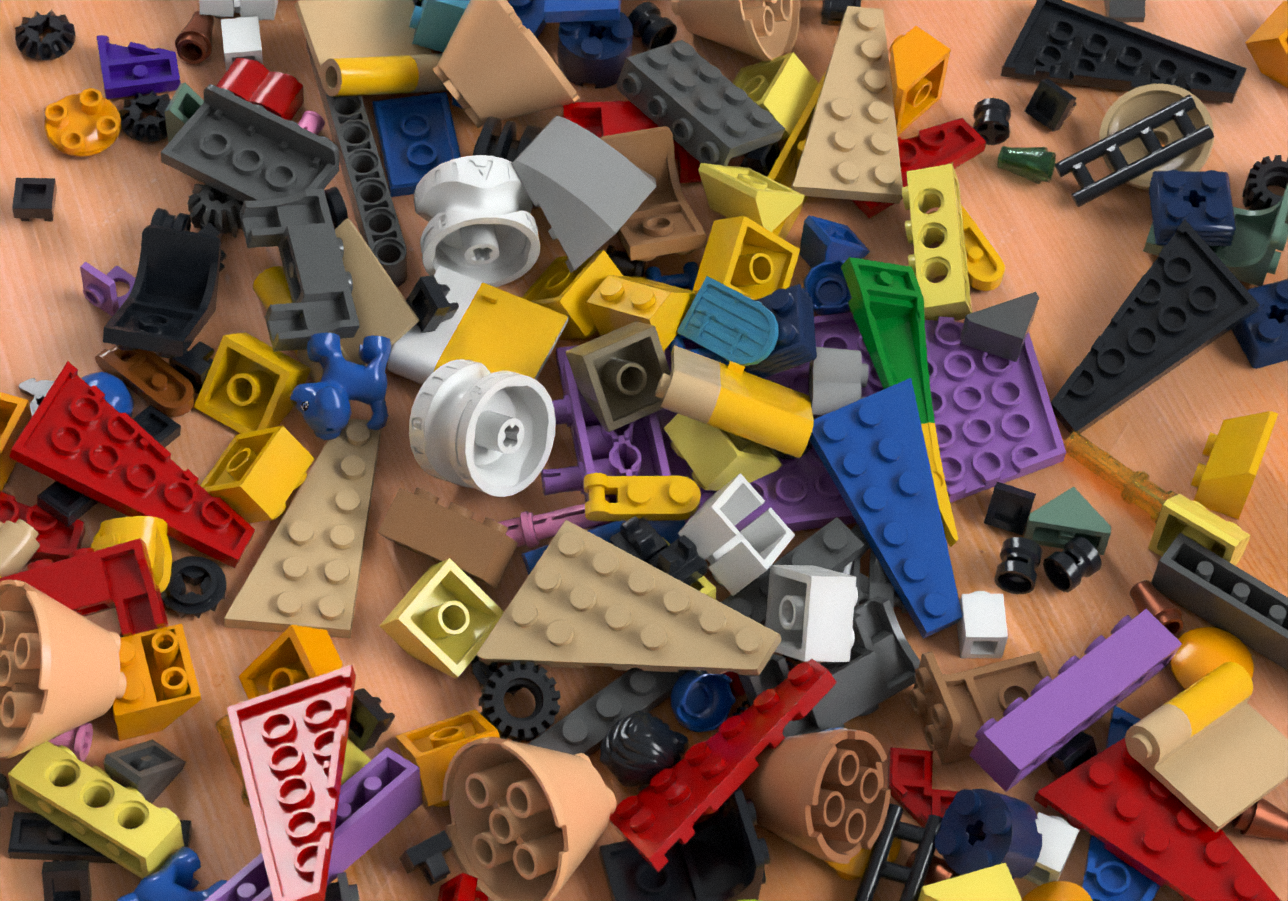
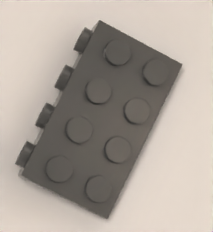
(696, 103)
(250, 150)

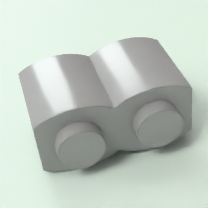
(835, 379)

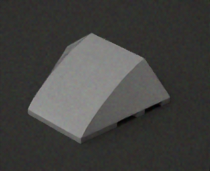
(580, 186)

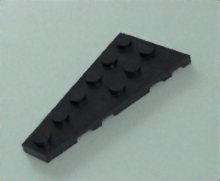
(1100, 52)
(1165, 320)

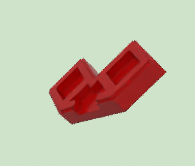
(911, 784)

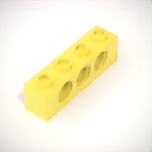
(938, 189)
(38, 786)

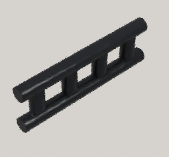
(1144, 130)
(912, 876)

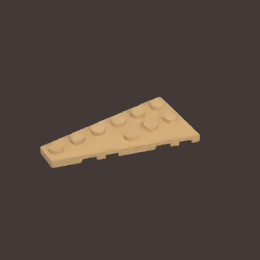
(853, 129)
(317, 550)

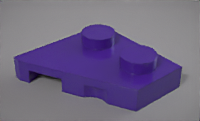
(136, 69)

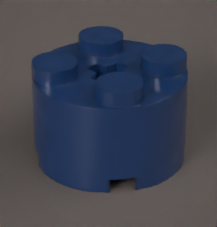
(594, 50)
(989, 830)

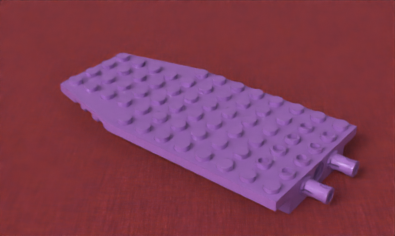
(987, 415)

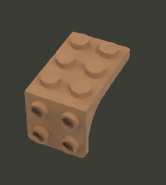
(664, 220)
(964, 701)

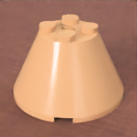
(749, 26)
(500, 66)
(52, 668)
(523, 816)

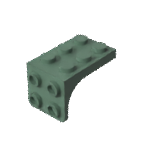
(1253, 245)

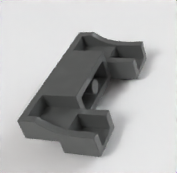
(311, 264)
(877, 670)

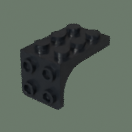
(170, 293)
(714, 865)

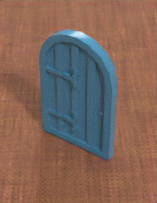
(730, 324)

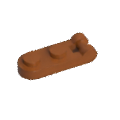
(150, 379)

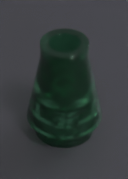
(1028, 162)

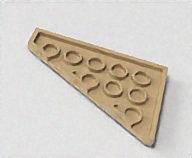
(615, 611)

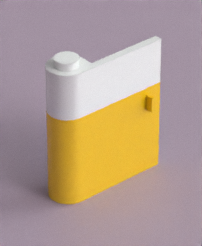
(486, 328)

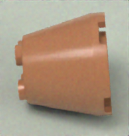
(822, 792)

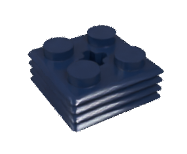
(1199, 199)
(796, 331)
(1266, 331)

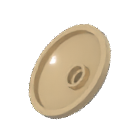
(1143, 102)

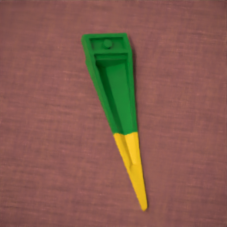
(892, 325)

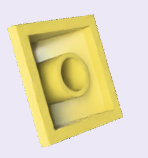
(747, 193)

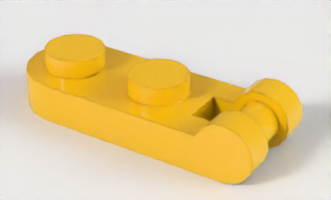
(983, 262)
(640, 496)

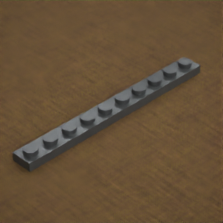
(642, 690)

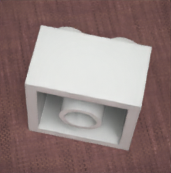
(812, 612)

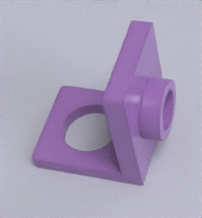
(101, 288)

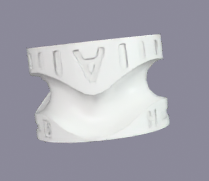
(477, 220)
(482, 427)

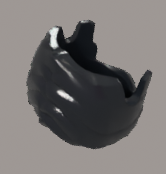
(641, 748)

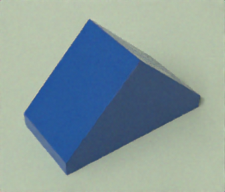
(829, 241)

